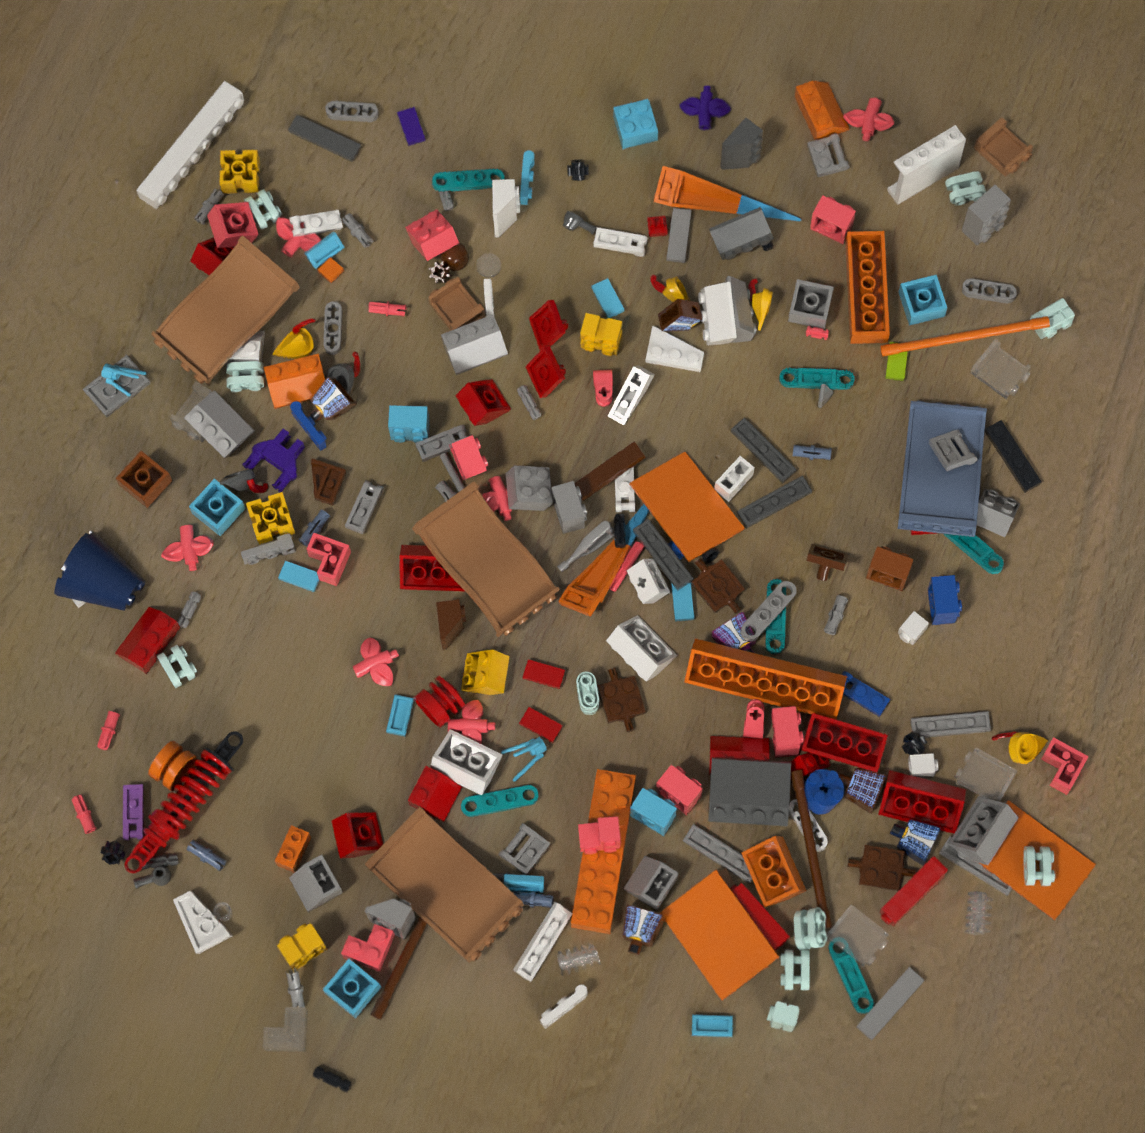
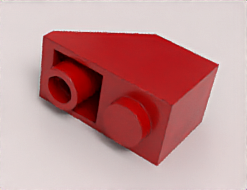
(809, 763)

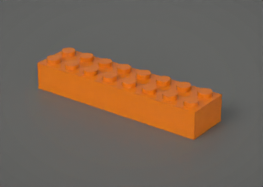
(765, 679)
(601, 871)

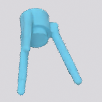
(113, 372)
(534, 746)

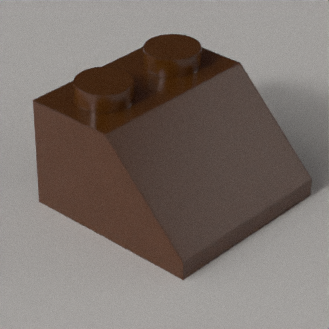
(450, 620)

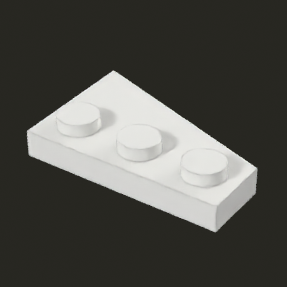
(672, 352)
(200, 922)

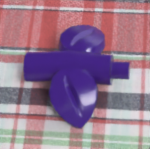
(705, 108)

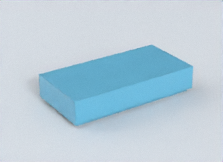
(324, 250)
(607, 298)
(299, 576)
(683, 603)
(400, 715)
(524, 883)
(712, 1025)

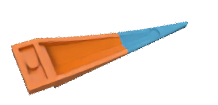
(689, 191)
(594, 582)

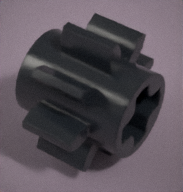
(578, 170)
(914, 744)
(113, 852)

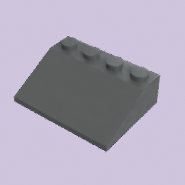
(749, 792)

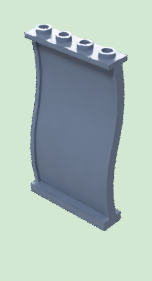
(930, 495)

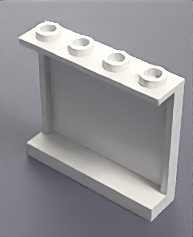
(928, 164)

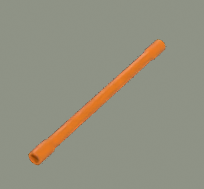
(1033, 324)

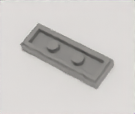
(678, 235)

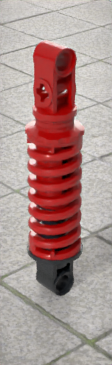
(184, 800)

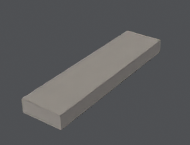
(951, 724)
(718, 852)
(974, 868)
(890, 1003)

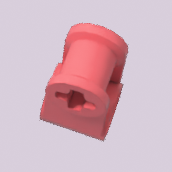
(603, 385)
(754, 720)

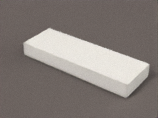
(488, 295)

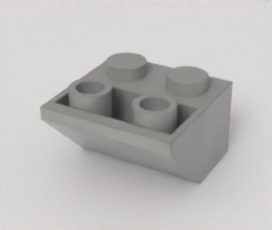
(996, 512)
(651, 882)
(315, 883)

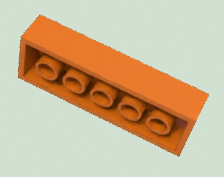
(867, 287)

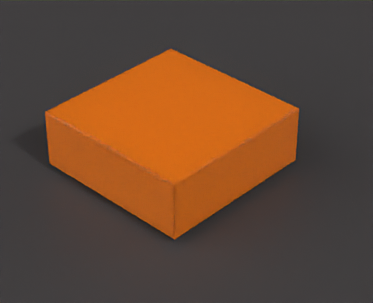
(330, 270)

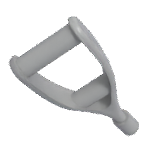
(590, 543)

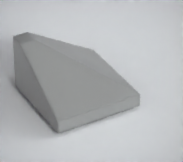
(825, 394)

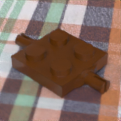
(717, 586)
(621, 699)
(881, 867)

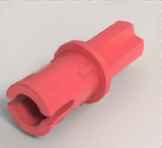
(386, 308)
(108, 730)
(83, 814)

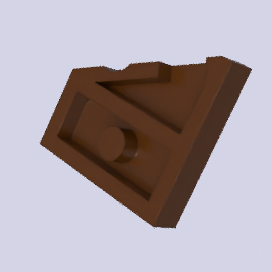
(326, 481)

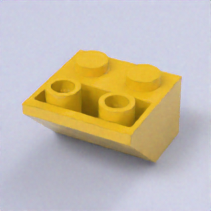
(485, 672)

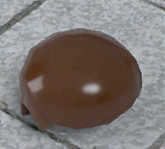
(455, 257)

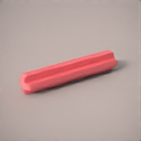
(628, 562)

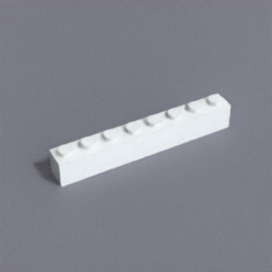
(190, 145)

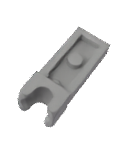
(270, 550)

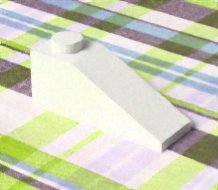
(631, 394)

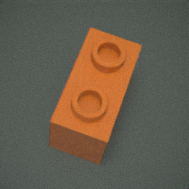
(293, 849)

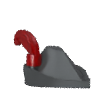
(345, 373)
(243, 481)

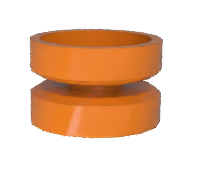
(171, 765)

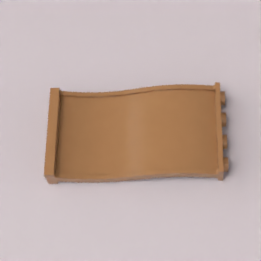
(225, 311)
(486, 559)
(445, 885)

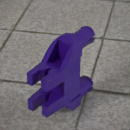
(278, 456)

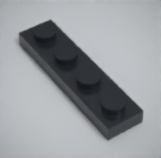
(1012, 456)

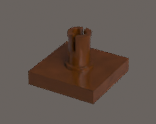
(827, 559)

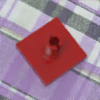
(547, 324)
(545, 372)

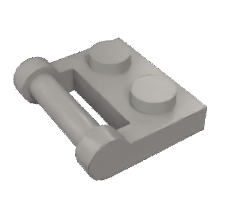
(822, 158)
(947, 452)
(530, 852)

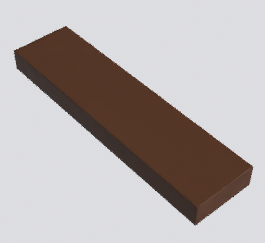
(609, 470)

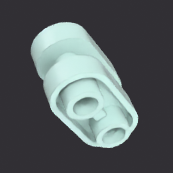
(965, 188)
(264, 199)
(239, 382)
(187, 669)
(587, 693)
(1045, 859)
(810, 928)
(787, 978)

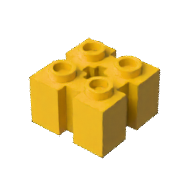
(239, 171)
(601, 334)
(260, 514)
(301, 946)

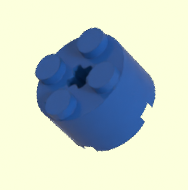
(823, 791)

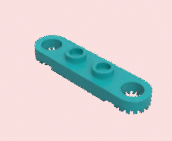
(466, 180)
(814, 378)
(978, 551)
(776, 629)
(499, 801)
(851, 979)

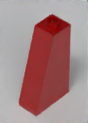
(913, 891)
(766, 923)

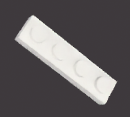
(542, 941)

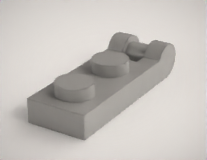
(439, 443)
(363, 507)

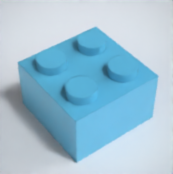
(635, 123)
(922, 300)
(408, 423)
(217, 507)
(653, 811)
(352, 988)

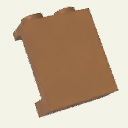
(1002, 148)
(455, 305)

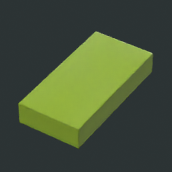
(896, 366)

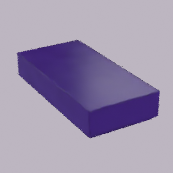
(411, 126)

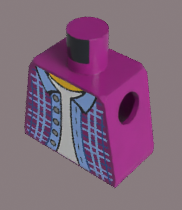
(729, 634)

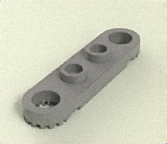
(768, 611)

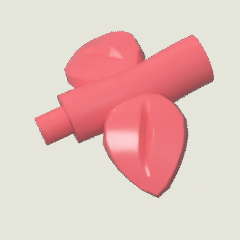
(869, 119)
(285, 229)
(498, 498)
(188, 547)
(375, 662)
(471, 724)

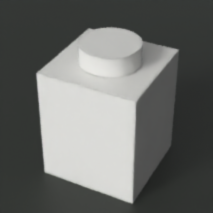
(912, 628)
(922, 765)

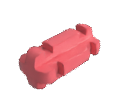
(816, 332)

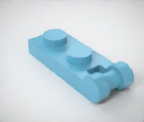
(527, 177)

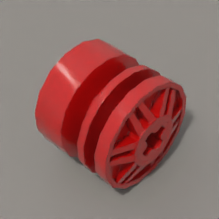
(439, 701)

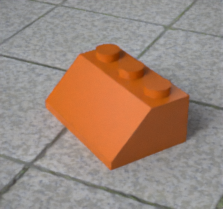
(820, 109)
(294, 380)
(773, 871)

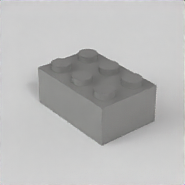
(986, 215)

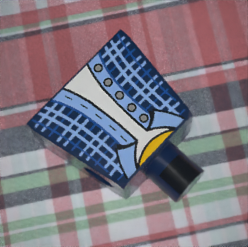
(916, 839)

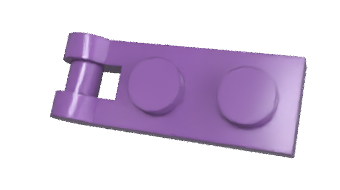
(133, 811)

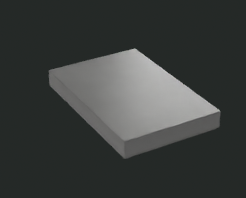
(108, 397)

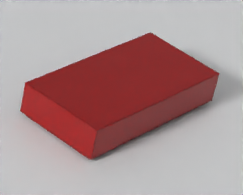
(543, 674)
(540, 725)

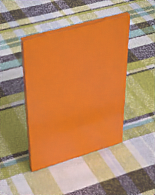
(686, 506)
(1069, 865)
(719, 935)

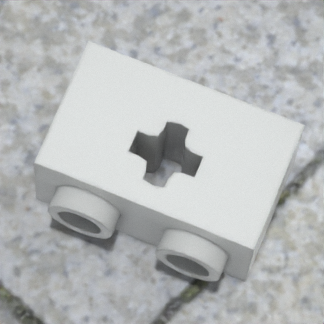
(734, 478)
(648, 581)

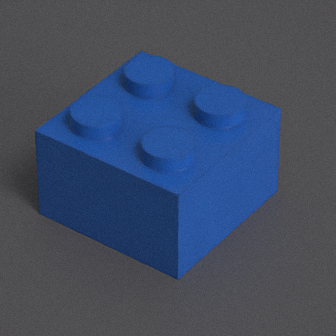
(944, 600)

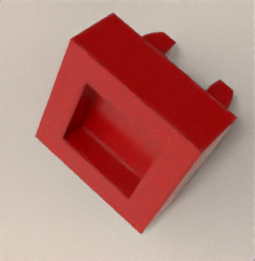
(657, 226)

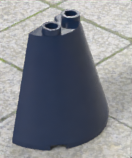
(98, 575)

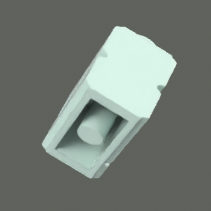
(1059, 317)
(783, 1016)

